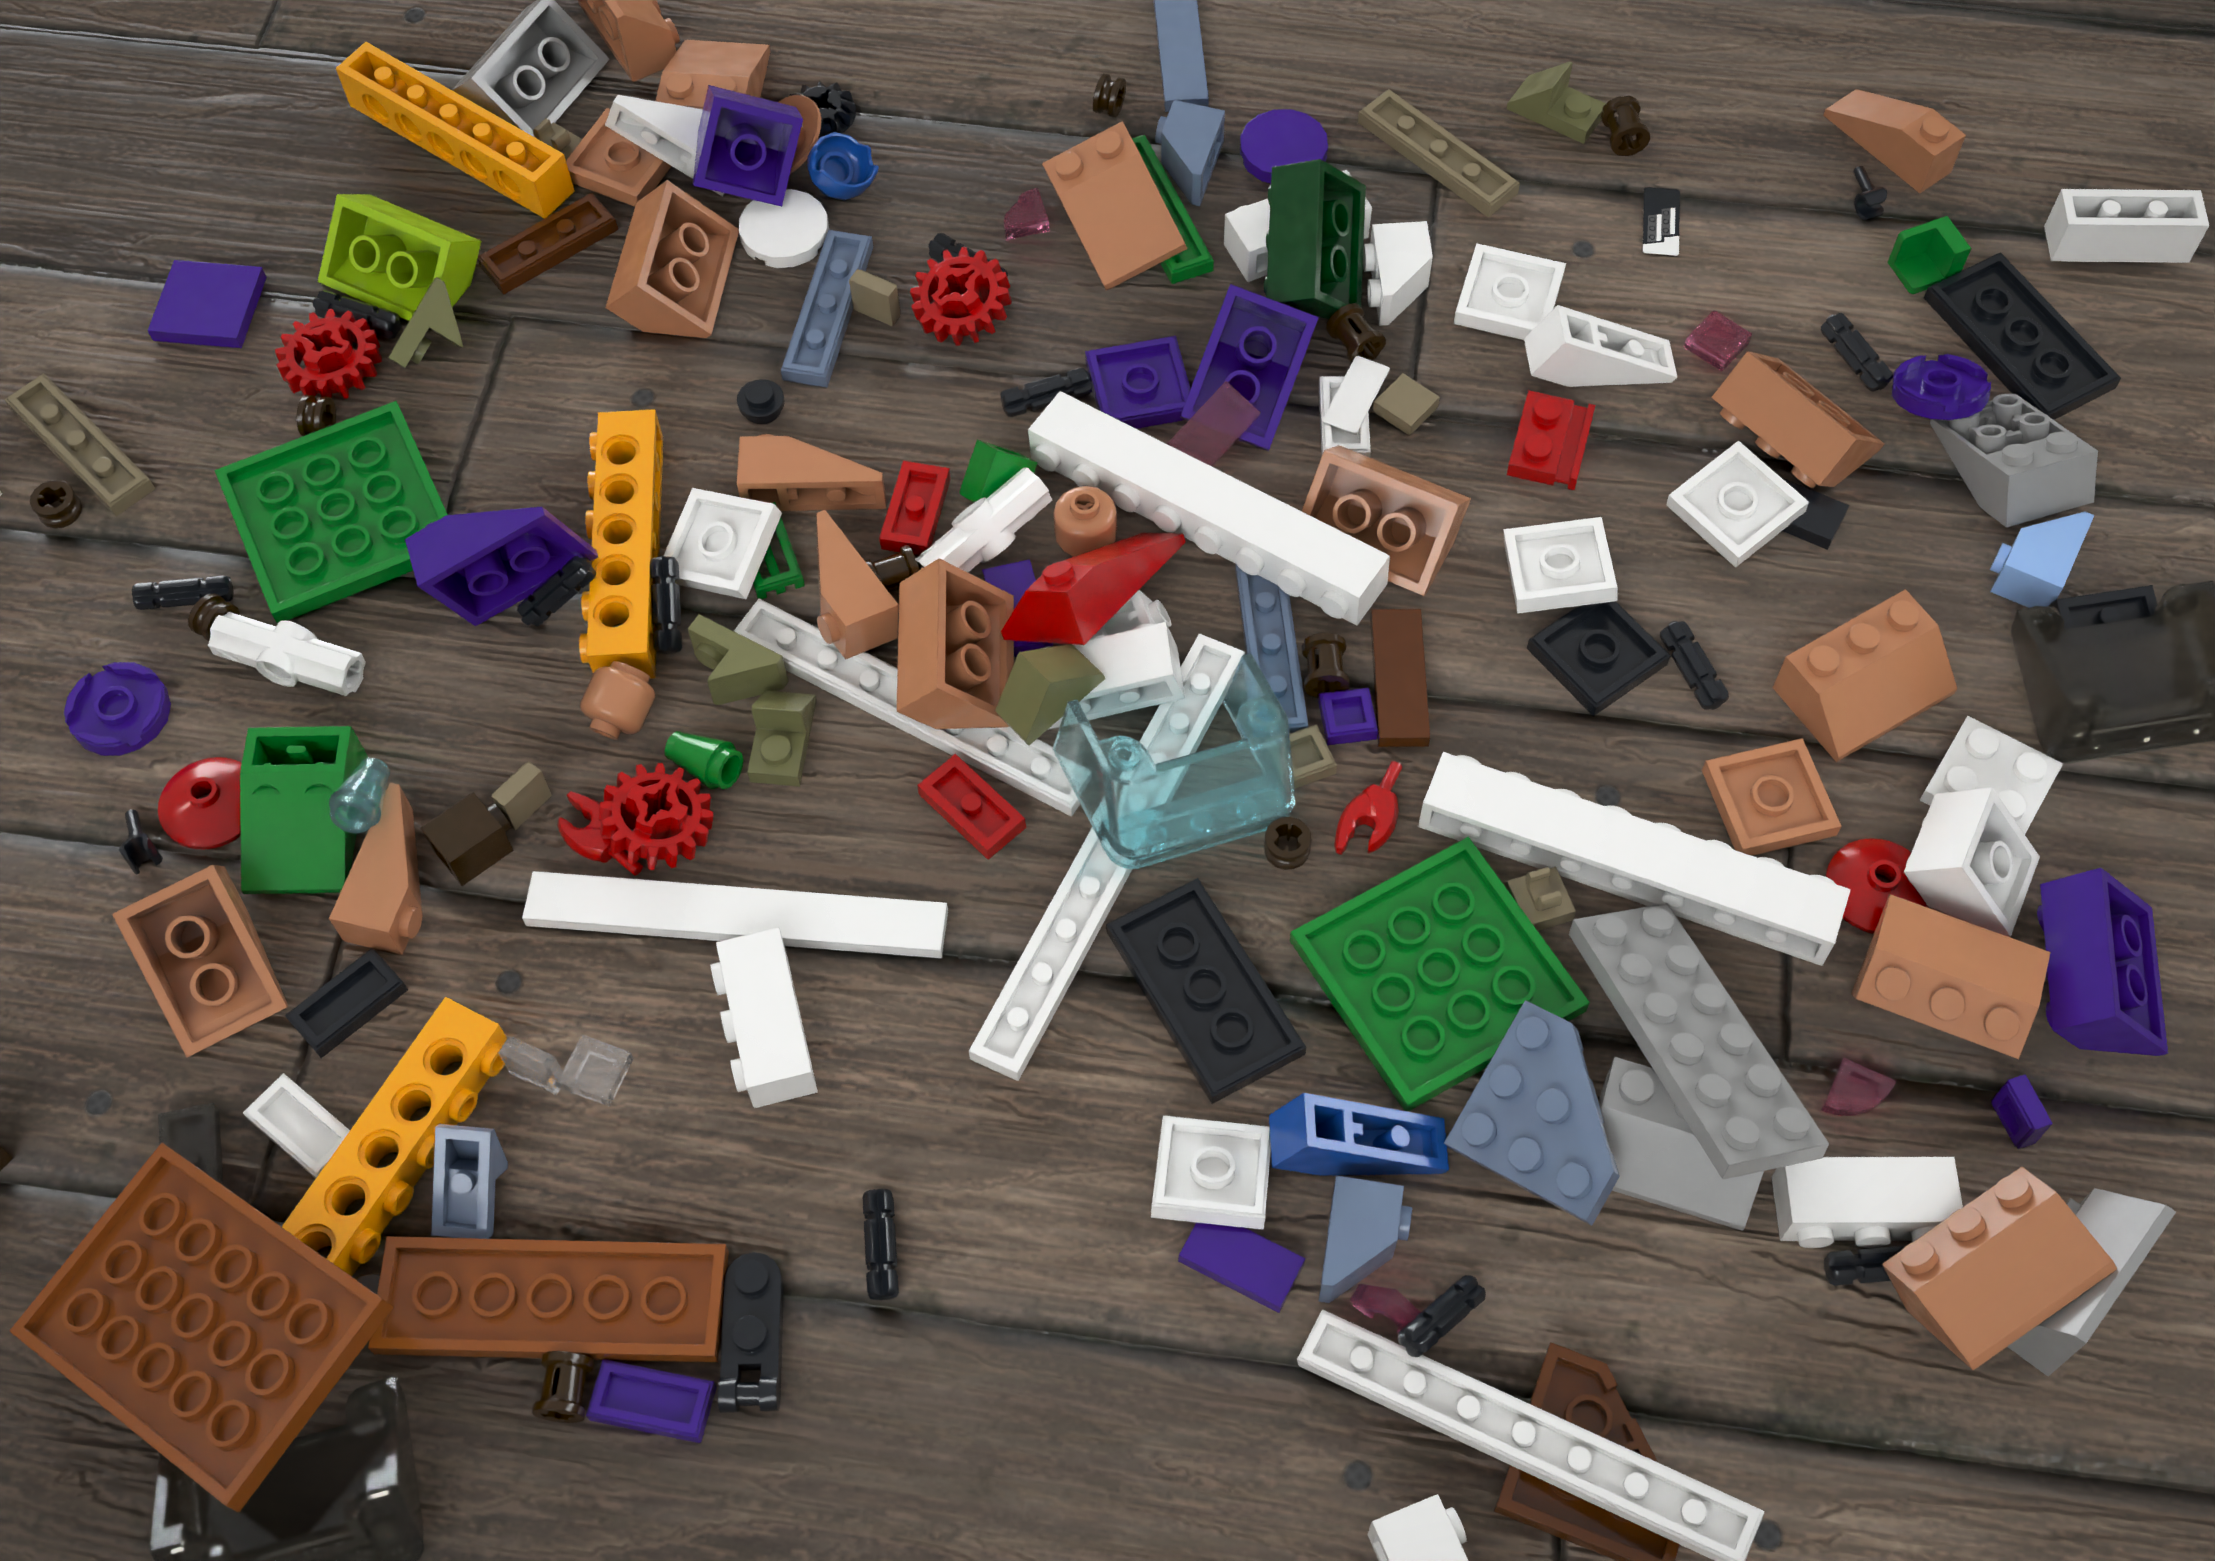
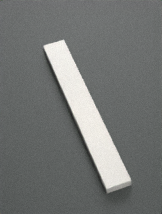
(873, 688)
(732, 912)
(1532, 1440)

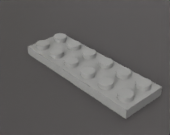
(1697, 1041)

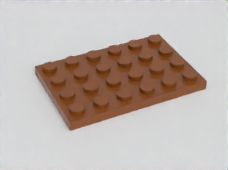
(201, 1325)

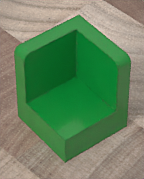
(1928, 254)
(990, 469)

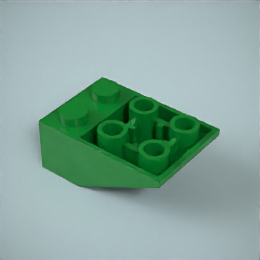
(286, 810)

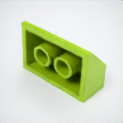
(393, 254)

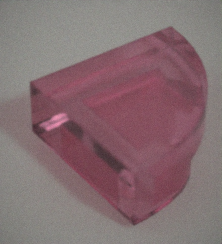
(1026, 216)
(1856, 1090)
(1385, 1301)

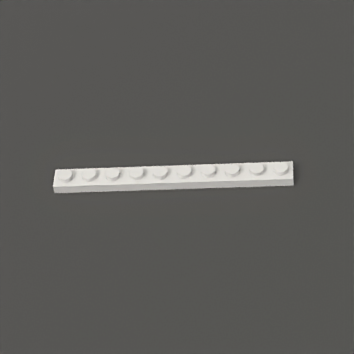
(1094, 880)

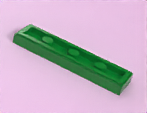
(1196, 258)

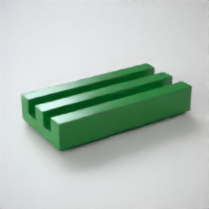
(776, 580)

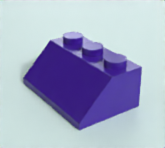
(2102, 965)

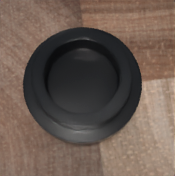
(760, 401)

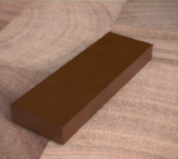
(547, 243)
(1399, 678)

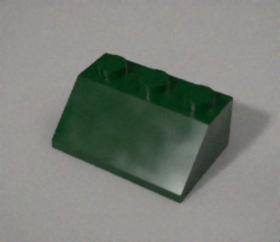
(1315, 238)

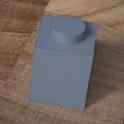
(1191, 145)
(1361, 1232)

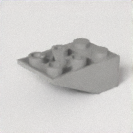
(2019, 460)

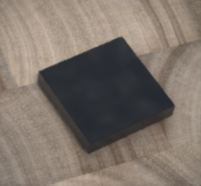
(1598, 653)

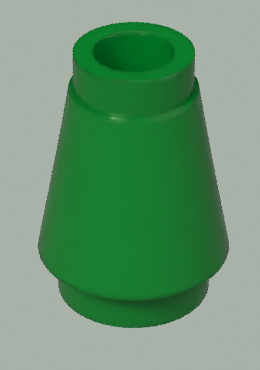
(705, 758)

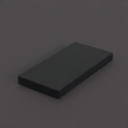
(2021, 337)
(1205, 990)

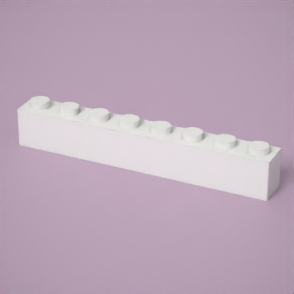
(1210, 508)
(1635, 858)

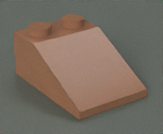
(713, 63)
(1114, 206)
(202, 958)

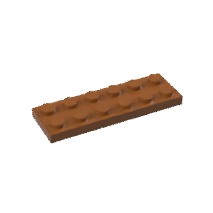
(551, 1297)

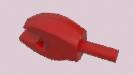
(1374, 808)
(587, 840)

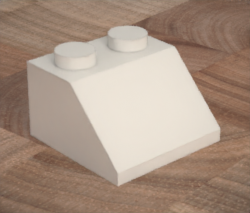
(1973, 860)

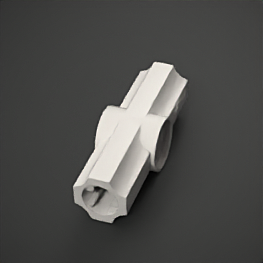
(989, 523)
(286, 653)

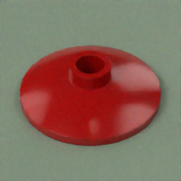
(204, 821)
(1856, 868)

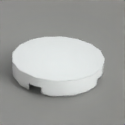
(786, 233)

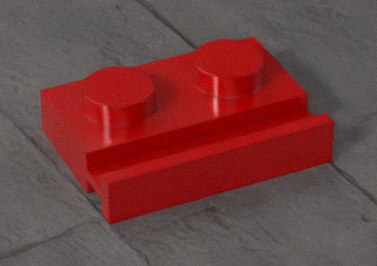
(1550, 440)

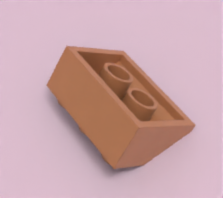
(634, 33)
(673, 265)
(1794, 421)
(1388, 511)
(952, 648)
(1867, 675)
(1953, 976)
(1998, 1267)

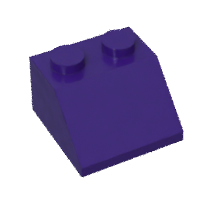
(746, 145)

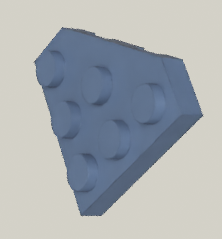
(1540, 1117)

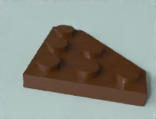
(1586, 1396)

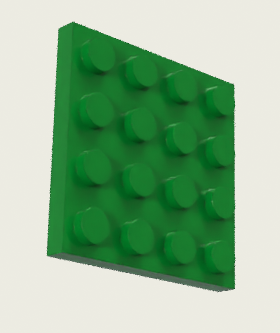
(331, 510)
(1434, 971)

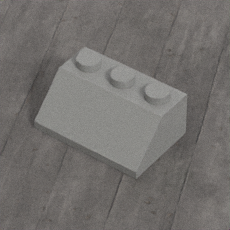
(534, 68)
(1661, 1155)
(2127, 1232)

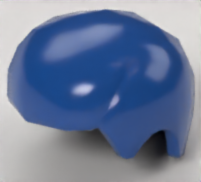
(841, 166)

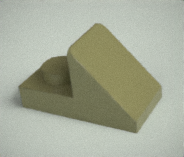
(1551, 103)
(433, 314)
(738, 664)
(780, 737)

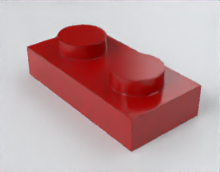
(915, 507)
(971, 806)

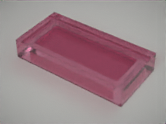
(1216, 426)

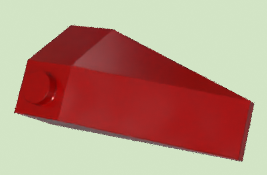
(1087, 590)

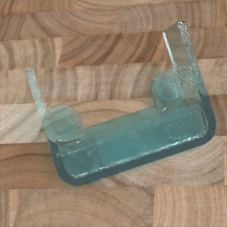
(1189, 802)

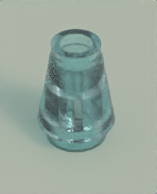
(360, 797)

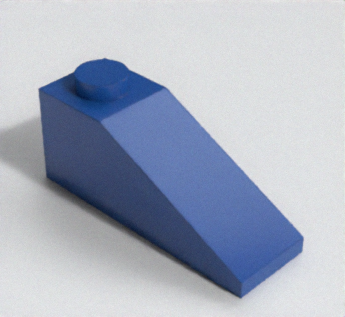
(1355, 1138)

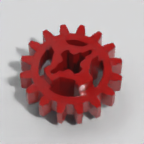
(961, 296)
(328, 355)
(656, 815)

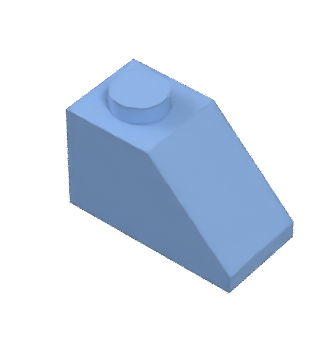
(2039, 560)

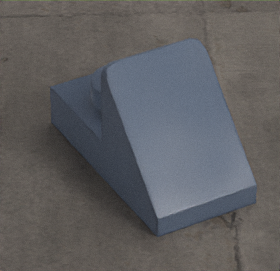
(464, 1181)

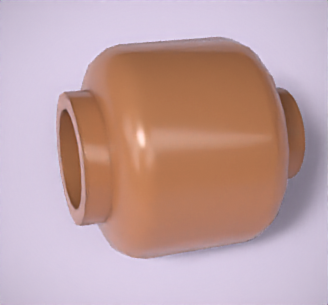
(1084, 520)
(617, 700)

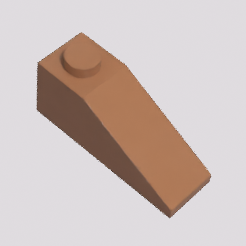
(1901, 135)
(804, 476)
(854, 603)
(382, 892)

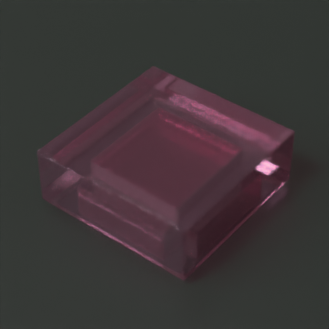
(1717, 340)

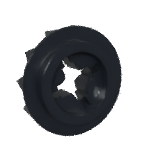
(840, 110)

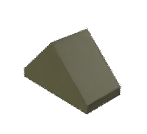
(1042, 686)

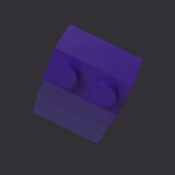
(1259, 353)
(491, 558)

